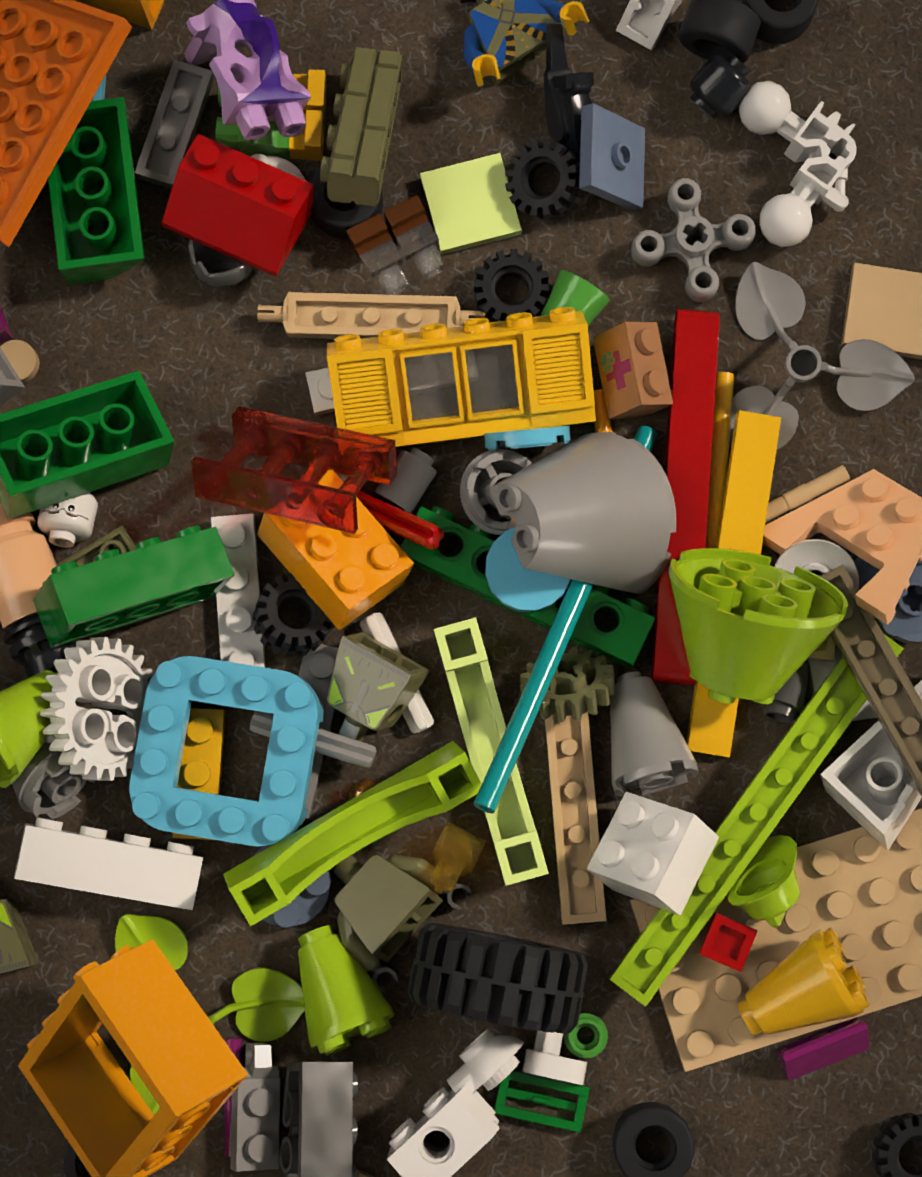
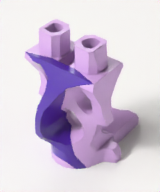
(250, 87)

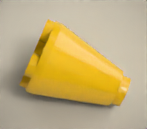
(805, 988)

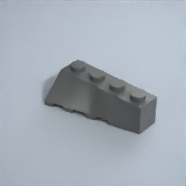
(319, 1120)

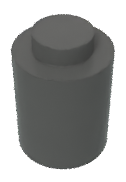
(411, 482)

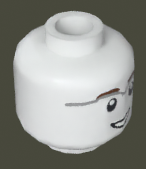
(69, 520)

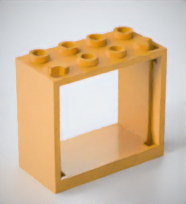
(165, 1042)

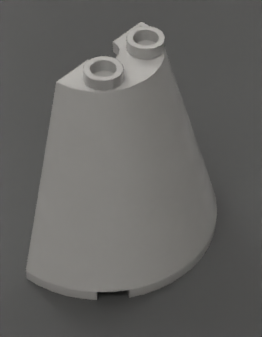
(592, 513)

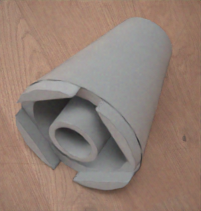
(645, 739)

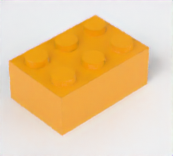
(335, 567)

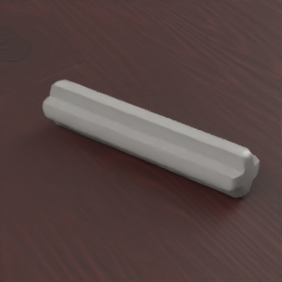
(326, 744)

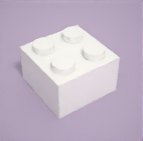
(653, 853)

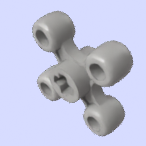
(696, 255)

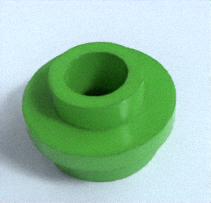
(598, 1043)

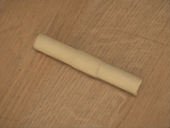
(806, 492)

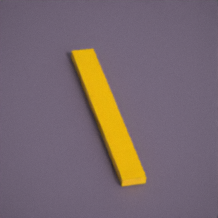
(743, 530)

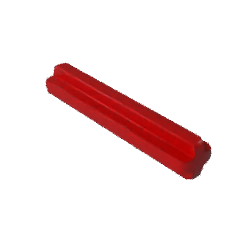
(402, 522)

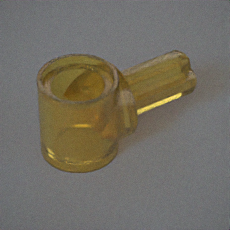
(454, 856)

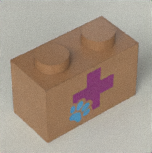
(632, 370)

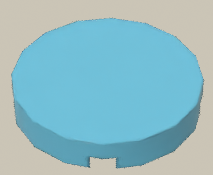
(528, 437)
(519, 587)

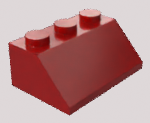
(238, 205)

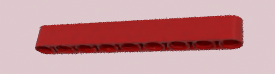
(688, 473)

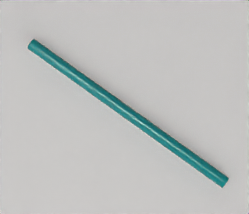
(539, 679)

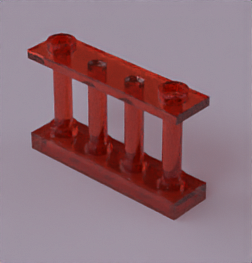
(301, 443)

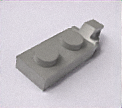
(256, 1113)

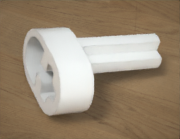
(546, 1062)

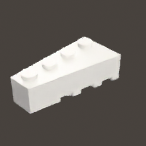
(874, 784)
(108, 866)

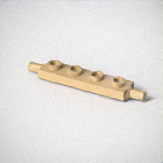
(362, 314)

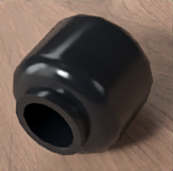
(720, 85)

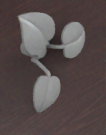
(867, 369)

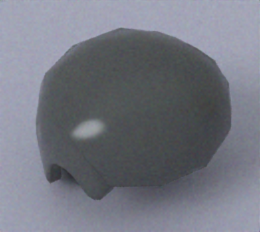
(215, 267)

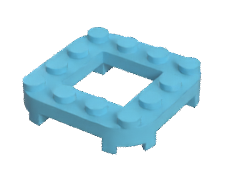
(163, 737)

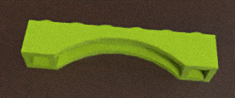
(288, 867)

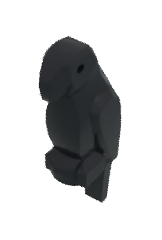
(564, 92)

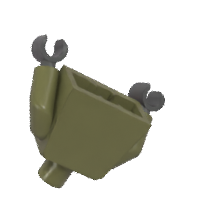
(384, 907)

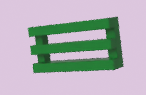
(538, 1117)

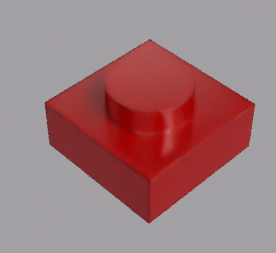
(727, 942)

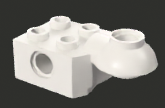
(457, 1113)

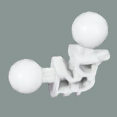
(788, 217)

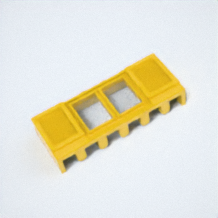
(464, 378)

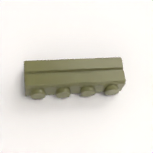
(363, 128)

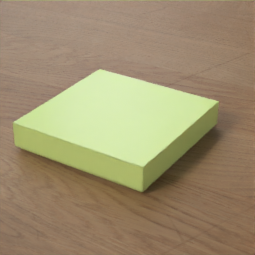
(470, 204)

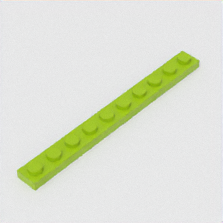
(745, 830)

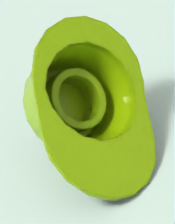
(768, 882)

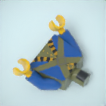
(512, 34)

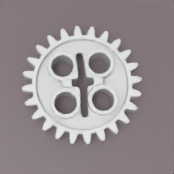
(94, 739)

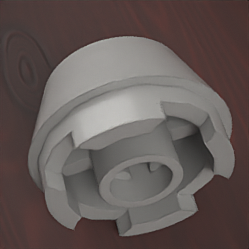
(478, 477)
(47, 786)

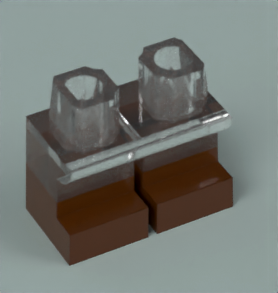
(415, 244)

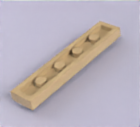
(574, 818)

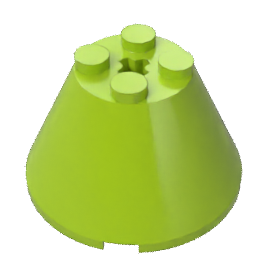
(749, 621)

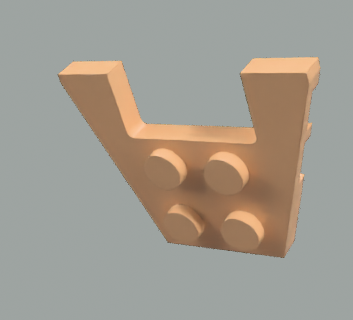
(871, 520)

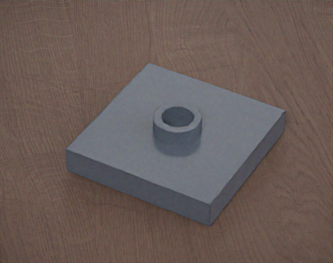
(612, 157)

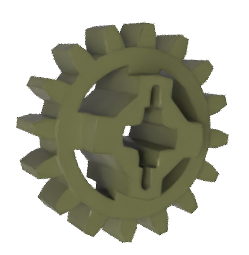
(577, 685)

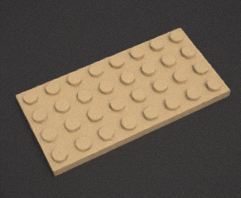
(844, 885)

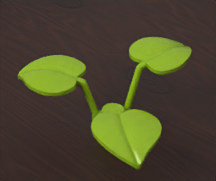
(264, 997)

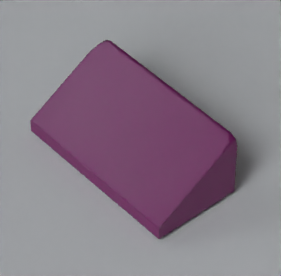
(824, 1048)

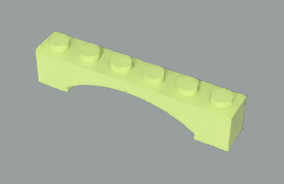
(482, 729)

